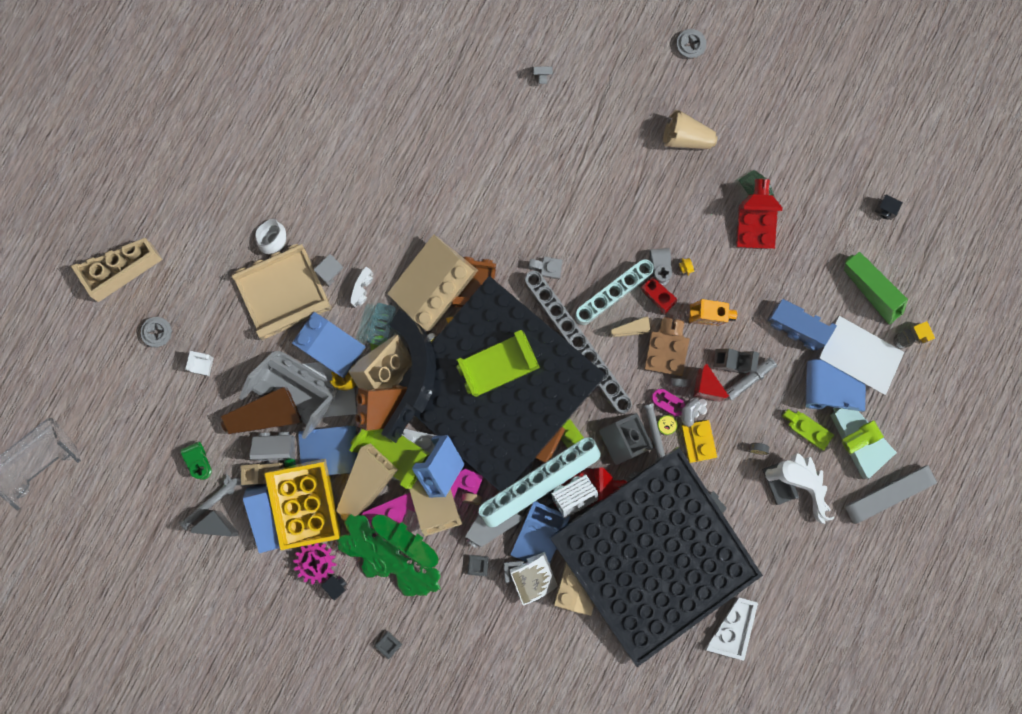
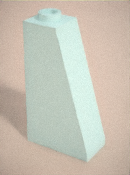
(870, 457)

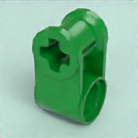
(195, 457)

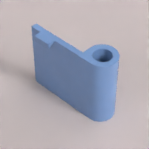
(832, 388)
(332, 445)

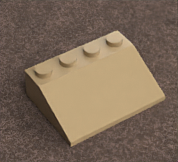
(432, 282)

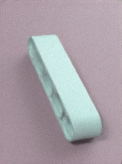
(618, 284)

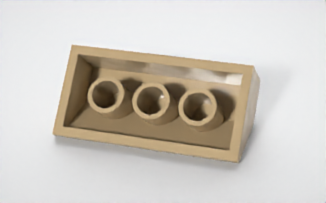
(572, 595)

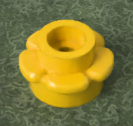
(686, 266)

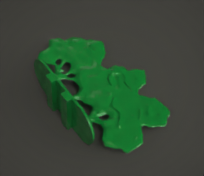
(384, 557)

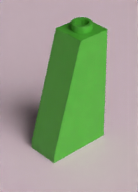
(876, 287)

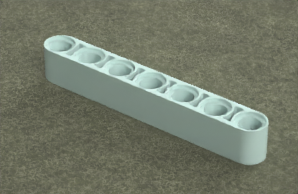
(539, 482)

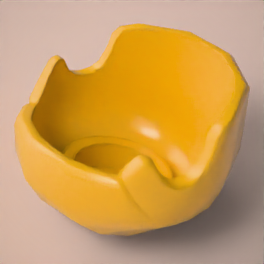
(344, 384)

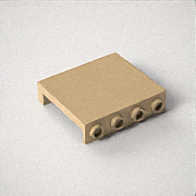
(281, 291)

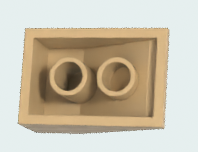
(382, 366)

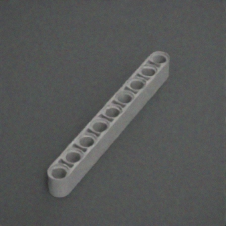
(575, 332)

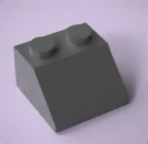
(626, 439)

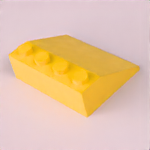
(303, 504)

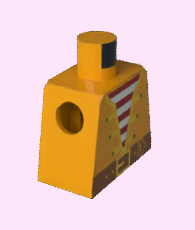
(711, 313)

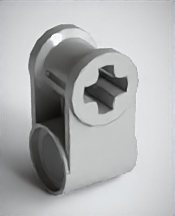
(661, 263)

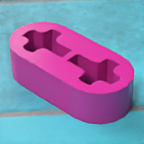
(665, 406)

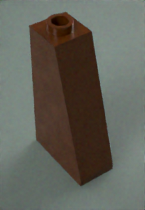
(264, 413)

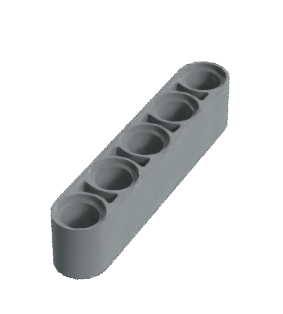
(890, 494)

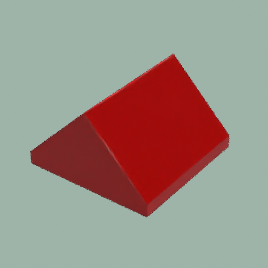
(708, 386)

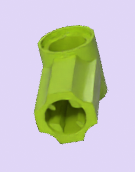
(866, 435)

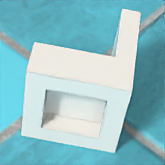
(199, 363)

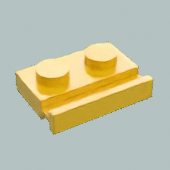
(699, 441)

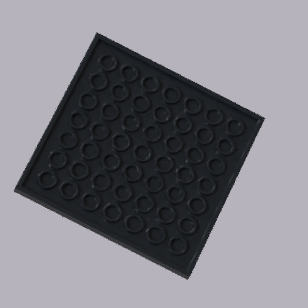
(516, 421)
(656, 556)

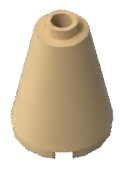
(688, 133)

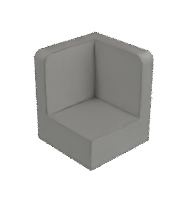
(328, 269)
(509, 565)

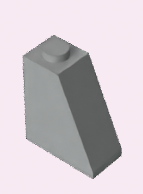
(481, 534)

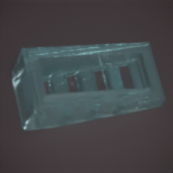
(382, 312)

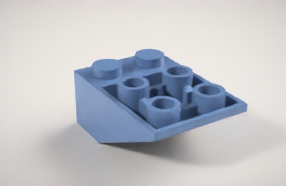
(536, 530)

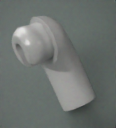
(688, 412)

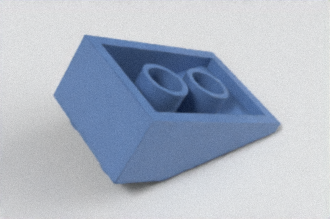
(328, 344)

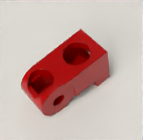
(659, 295)

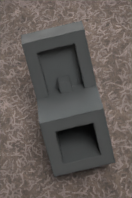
(736, 361)

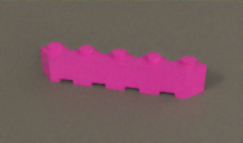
(397, 508)

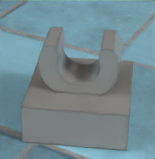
(543, 71)

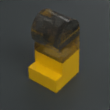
(908, 337)

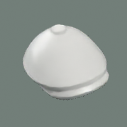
(270, 236)

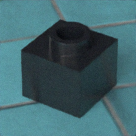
(888, 207)
(335, 586)

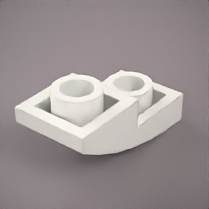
(359, 294)

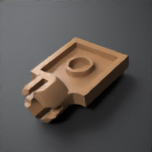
(668, 348)

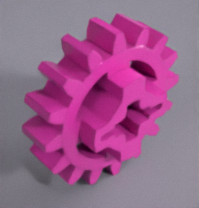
(312, 553)

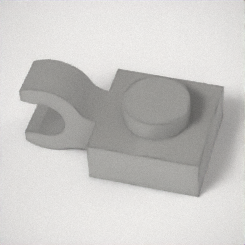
(549, 267)

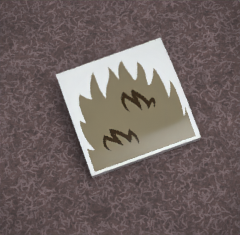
(533, 578)

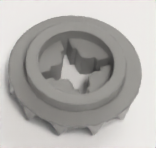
(695, 37)
(150, 325)

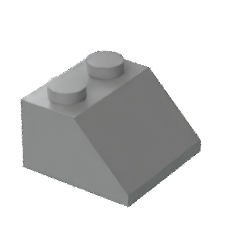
(273, 447)

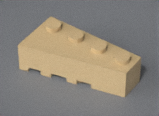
(116, 268)

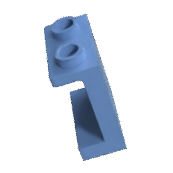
(440, 468)

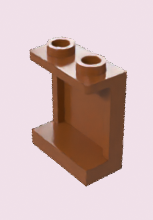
(485, 268)
(377, 406)

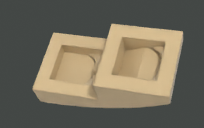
(255, 473)

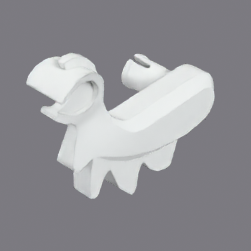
(803, 474)

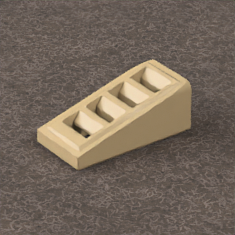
(635, 327)

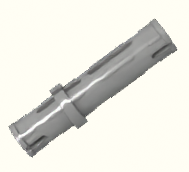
(752, 377)

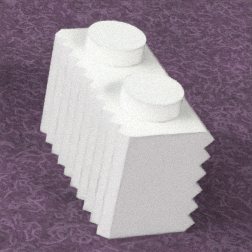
(575, 495)

